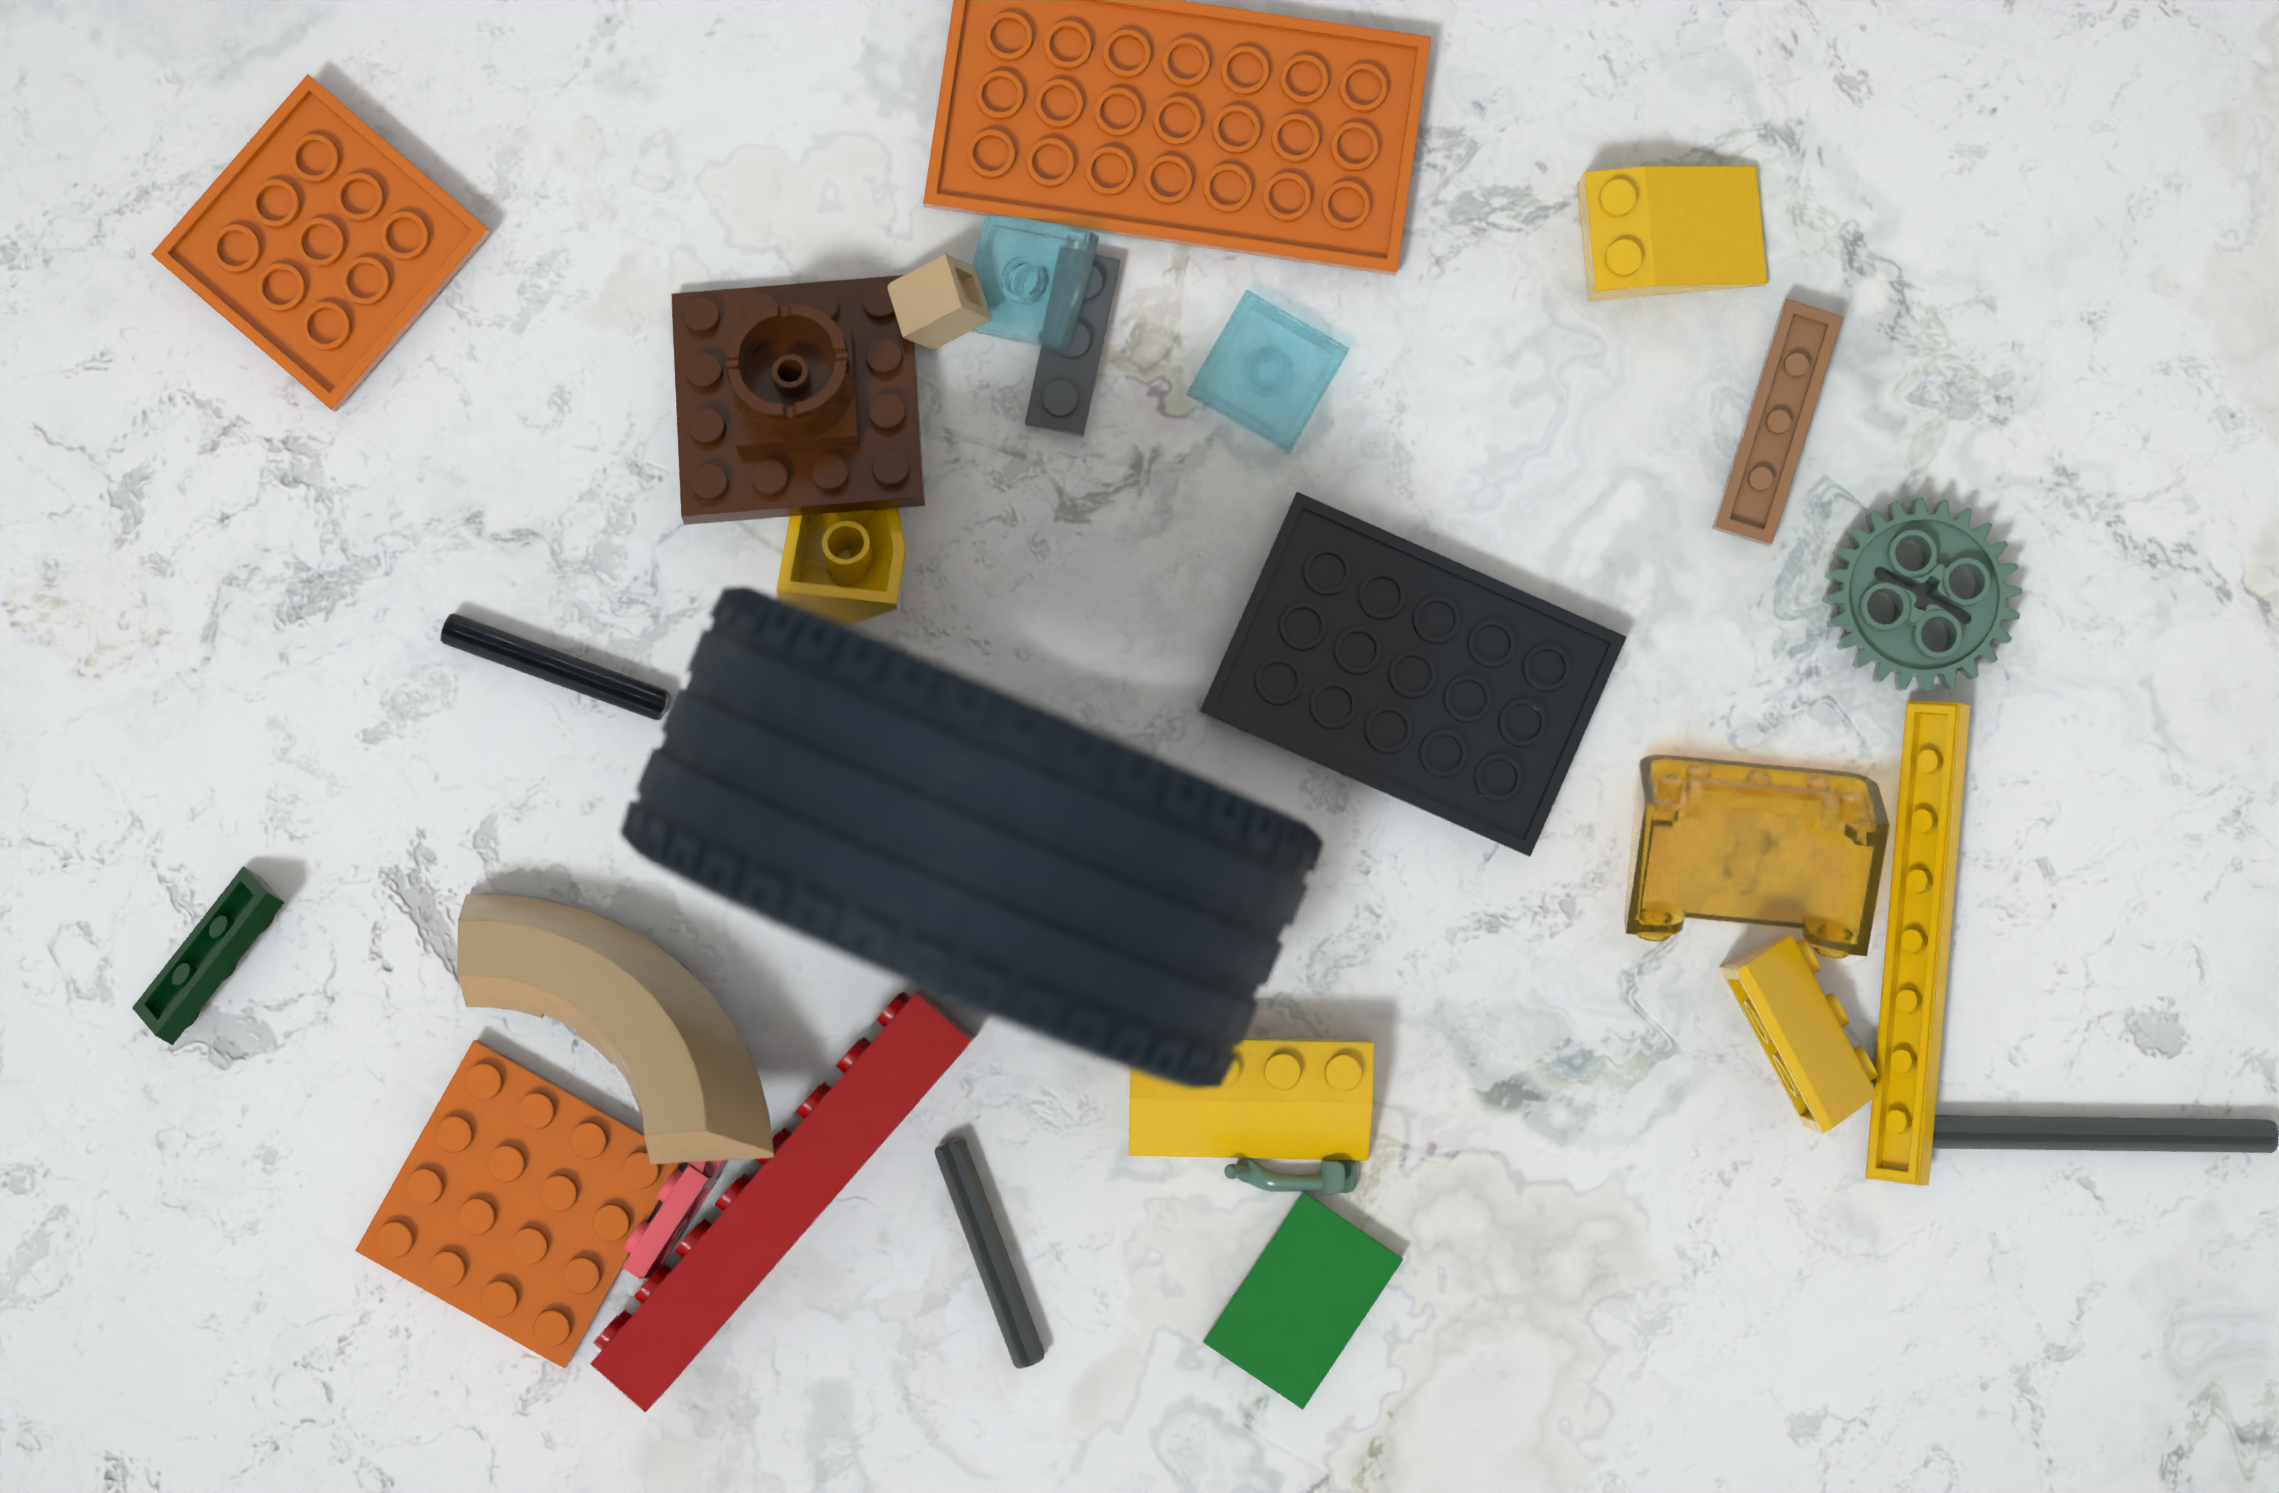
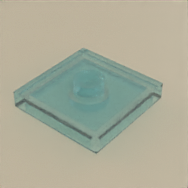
(1033, 279)
(1268, 371)

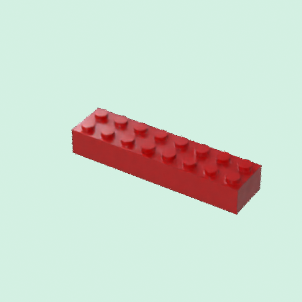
(778, 1205)

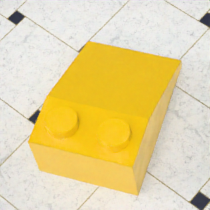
(1670, 230)

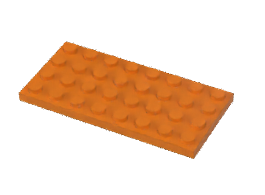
(1182, 126)

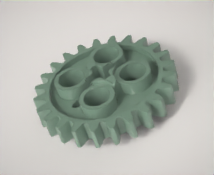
(1899, 644)

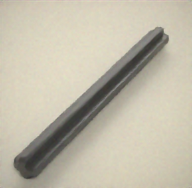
(2105, 1134)

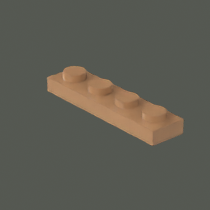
(1777, 422)

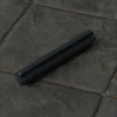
(555, 666)

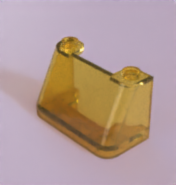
(1755, 850)

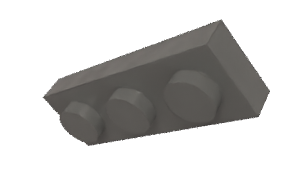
(1067, 379)

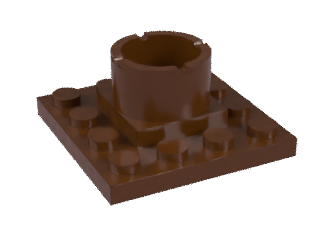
(794, 402)

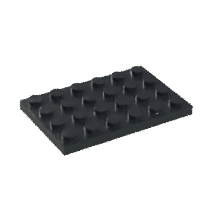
(1413, 674)

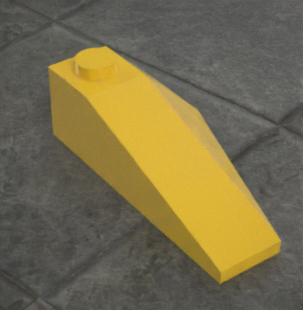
(844, 564)

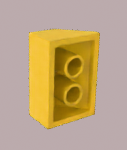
(1801, 1031)

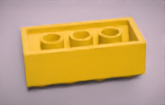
(1274, 1104)

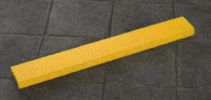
(1917, 941)

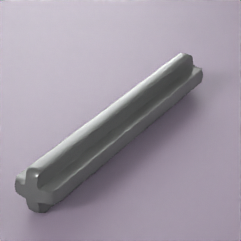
(989, 1253)

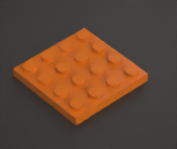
(321, 243)
(517, 1204)

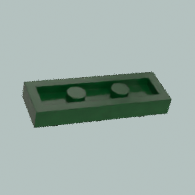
(208, 955)

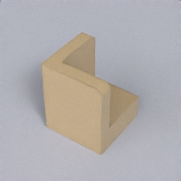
(939, 302)

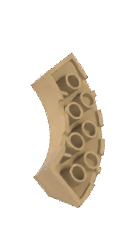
(634, 1008)

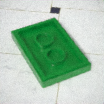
(1302, 1300)

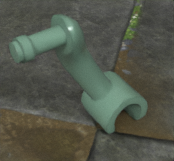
(1335, 1177)

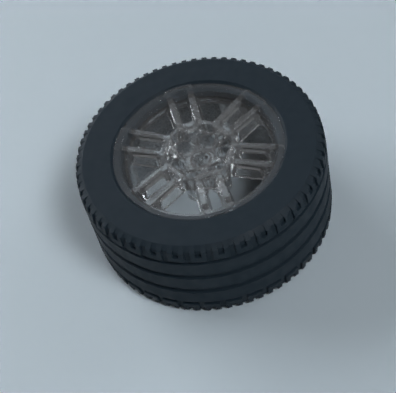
(970, 841)

